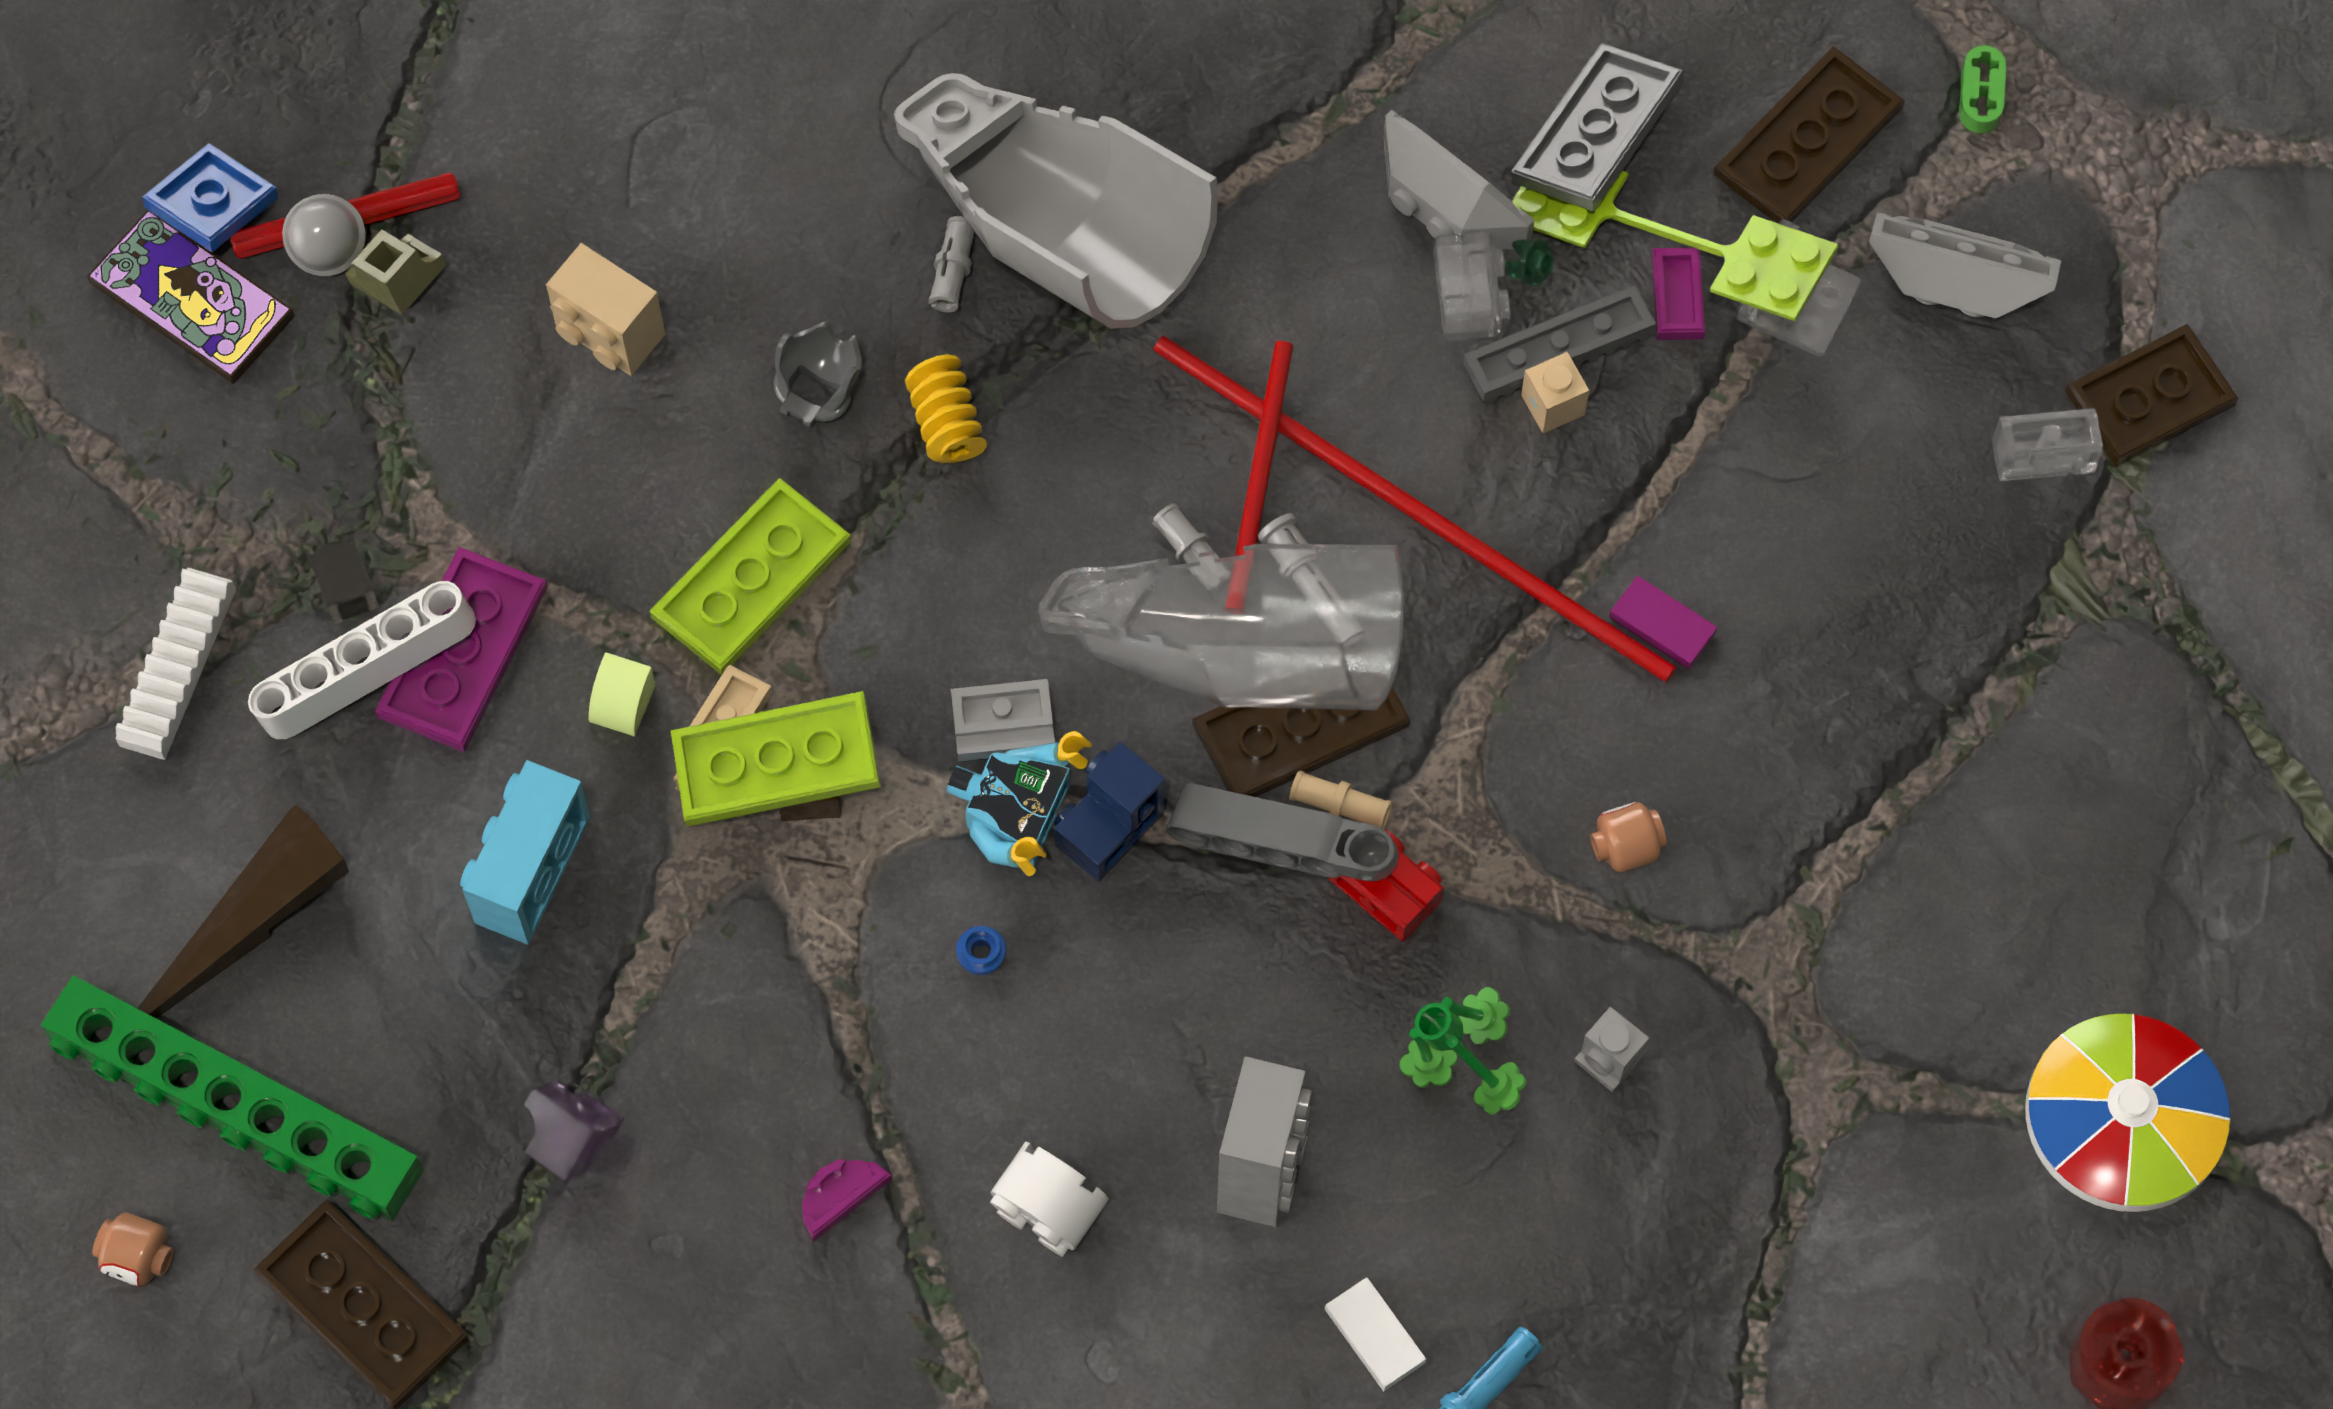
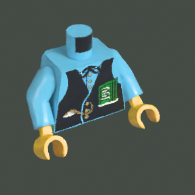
(1018, 799)

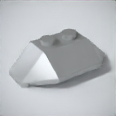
(1444, 190)
(1961, 266)

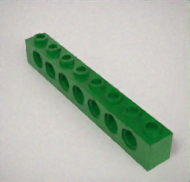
(86, 1008)

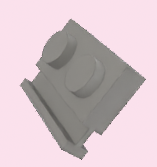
(1001, 718)

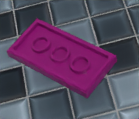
(454, 688)

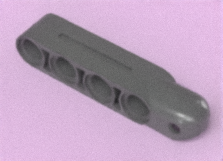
(1281, 834)

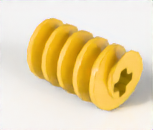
(944, 410)

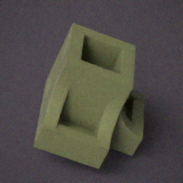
(395, 269)

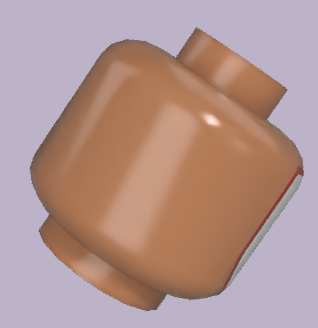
(1628, 837)
(132, 1249)

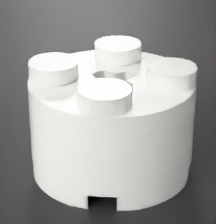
(1048, 1197)

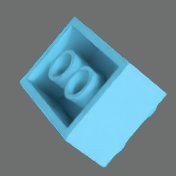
(525, 851)

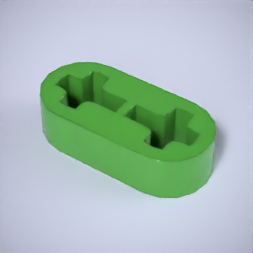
(1992, 90)

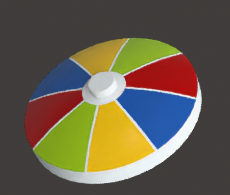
(2127, 1112)

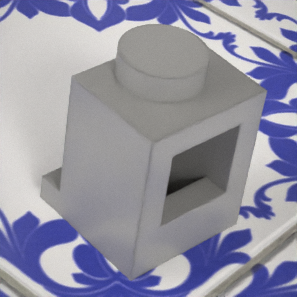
(1612, 1049)

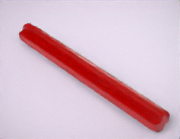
(370, 207)

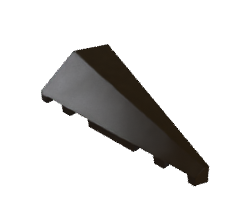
(277, 881)

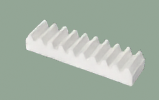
(175, 663)

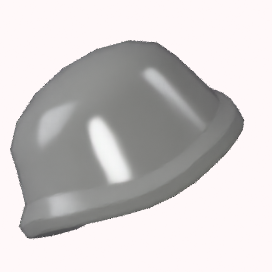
(323, 234)

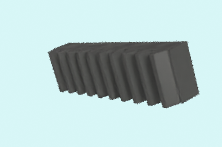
(1582, 333)

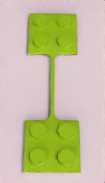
(1764, 268)

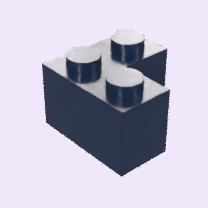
(1118, 810)

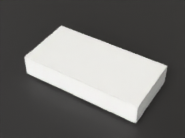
(1375, 1334)

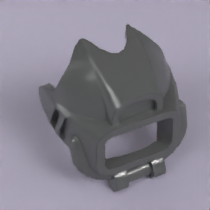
(823, 358)

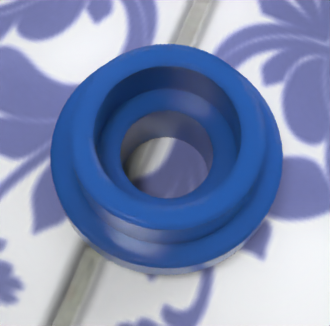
(976, 937)

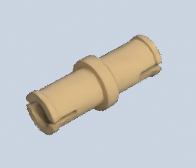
(1340, 799)

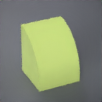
(620, 694)

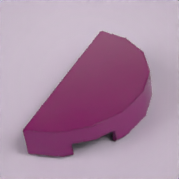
(839, 1191)

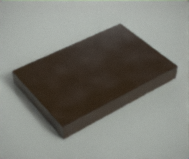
(2153, 394)

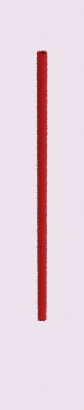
(1420, 512)

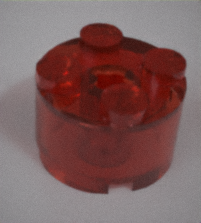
(2154, 1357)

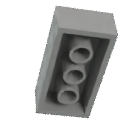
(1263, 1142)

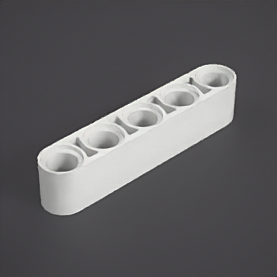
(338, 659)

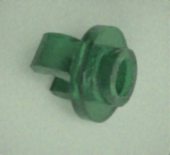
(1534, 262)

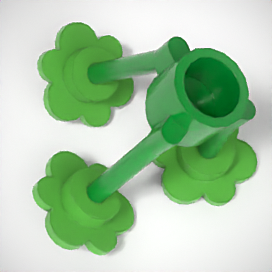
(1440, 1030)

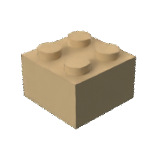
(605, 310)

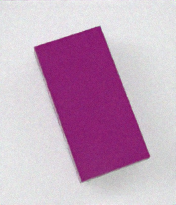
(1678, 293)
(1663, 622)

